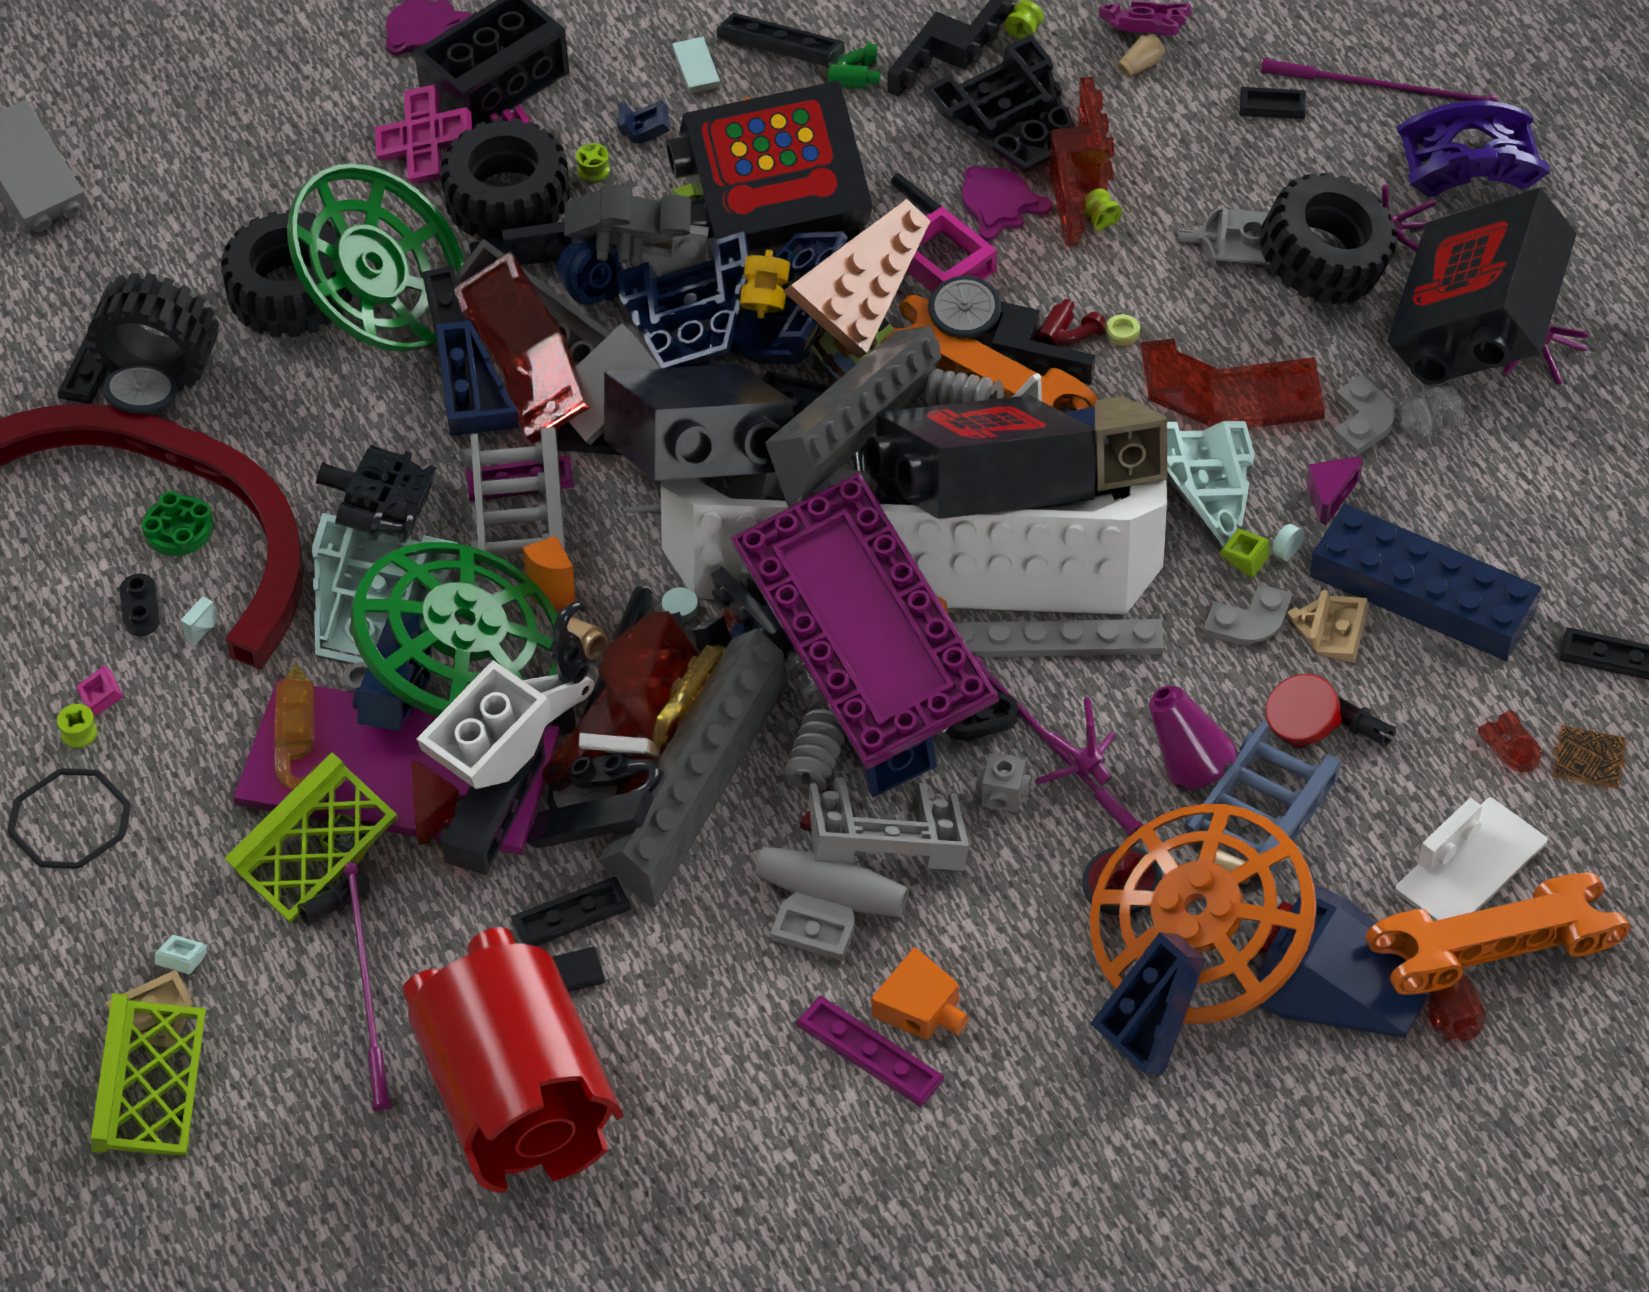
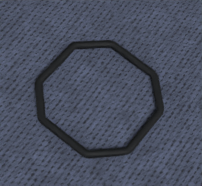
(72, 865)

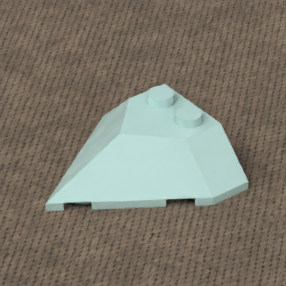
(1211, 473)

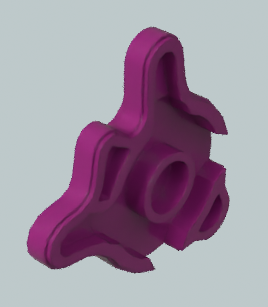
(1147, 17)
(418, 23)
(998, 199)

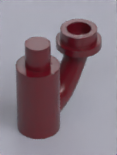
(1058, 320)

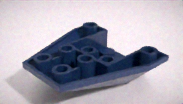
(1340, 975)

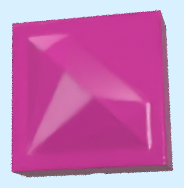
(99, 690)

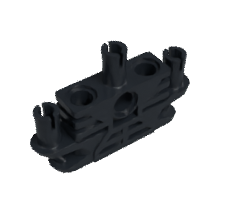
(381, 494)

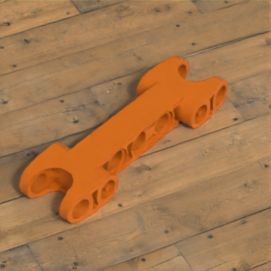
(975, 358)
(1443, 947)

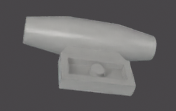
(824, 898)

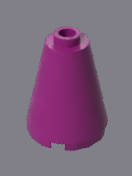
(1189, 740)

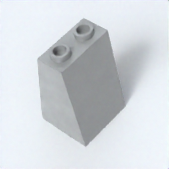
(33, 174)

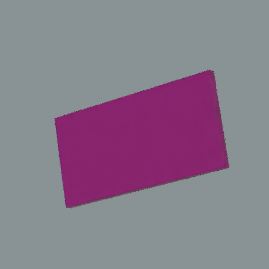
(864, 621)
(373, 755)

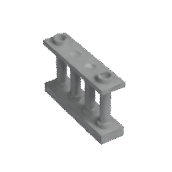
(545, 482)

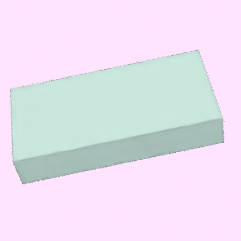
(696, 65)

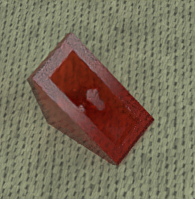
(433, 802)

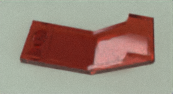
(525, 345)
(1249, 393)

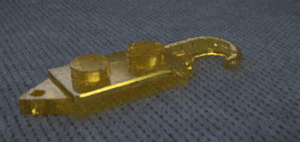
(686, 690)

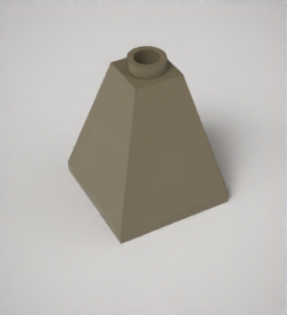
(1129, 444)

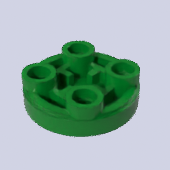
(177, 524)

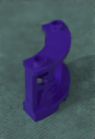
(1455, 163)

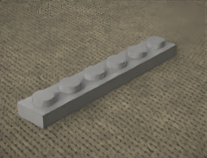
(1063, 637)

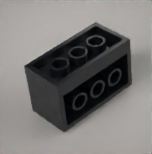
(494, 59)

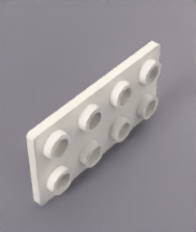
(1470, 859)

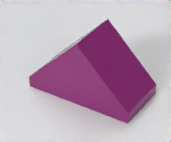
(1331, 484)

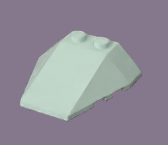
(340, 563)

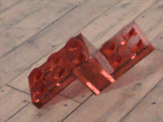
(1080, 160)

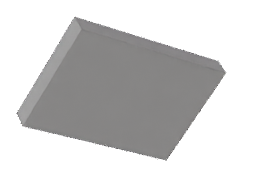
(614, 353)

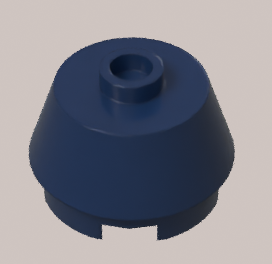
(586, 277)

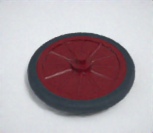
(1120, 876)

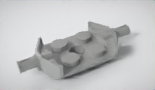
(1225, 236)

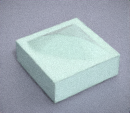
(199, 620)
(180, 954)

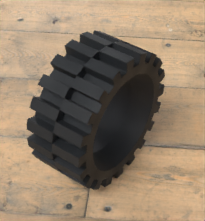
(159, 305)

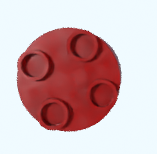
(511, 1061)

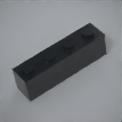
(486, 817)

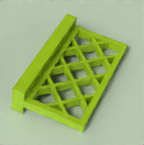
(290, 815)
(113, 1075)

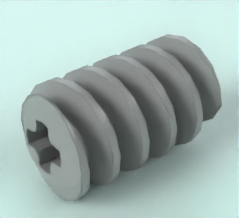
(959, 388)
(815, 750)

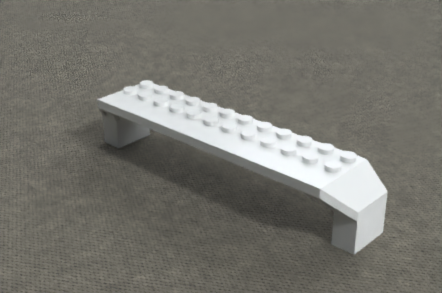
(972, 562)

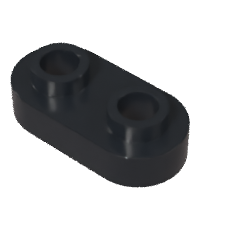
(138, 602)
(985, 722)

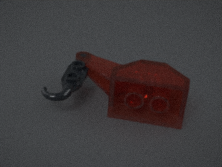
(639, 678)

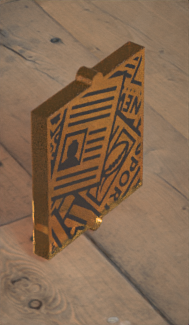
(1589, 757)

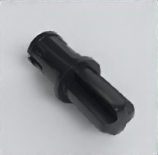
(1363, 722)
(331, 900)

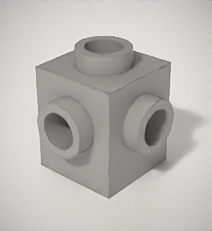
(1003, 782)

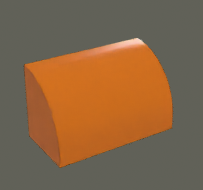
(551, 571)

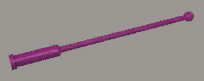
(1311, 72)
(1101, 794)
(375, 1055)

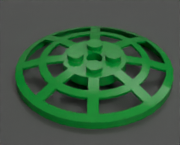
(370, 243)
(439, 621)

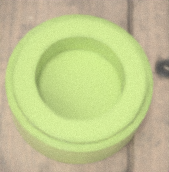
(1122, 330)

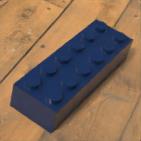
(1425, 582)

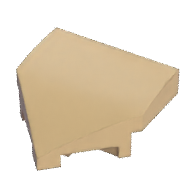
(1317, 624)
(162, 990)

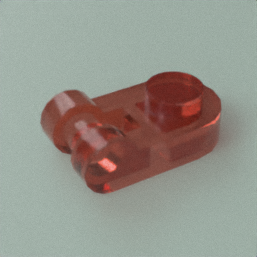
(1518, 753)

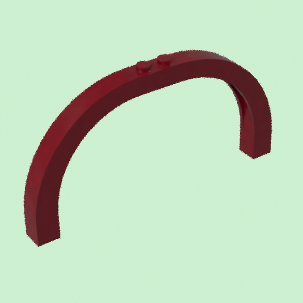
(279, 593)

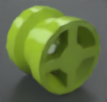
(1024, 19)
(587, 158)
(1101, 209)
(72, 731)

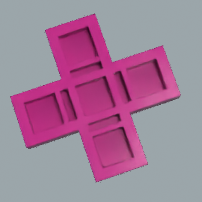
(421, 134)

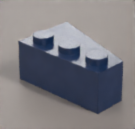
(470, 384)
(373, 700)
(1152, 1003)

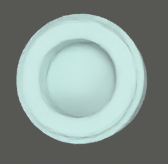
(1287, 541)
(682, 601)

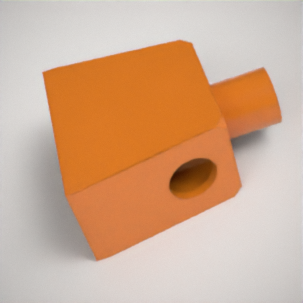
(919, 998)

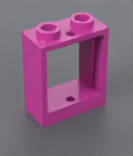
(979, 264)

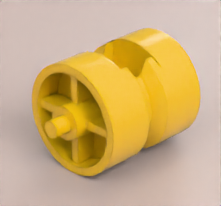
(764, 285)

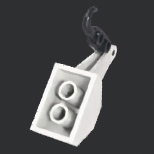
(501, 718)

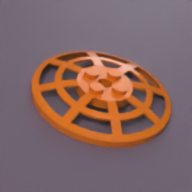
(1223, 910)

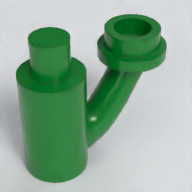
(856, 75)

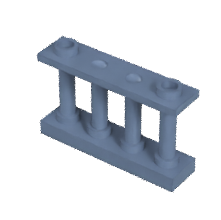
(1299, 804)

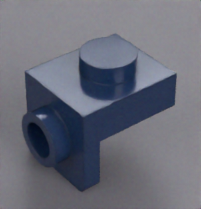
(644, 123)

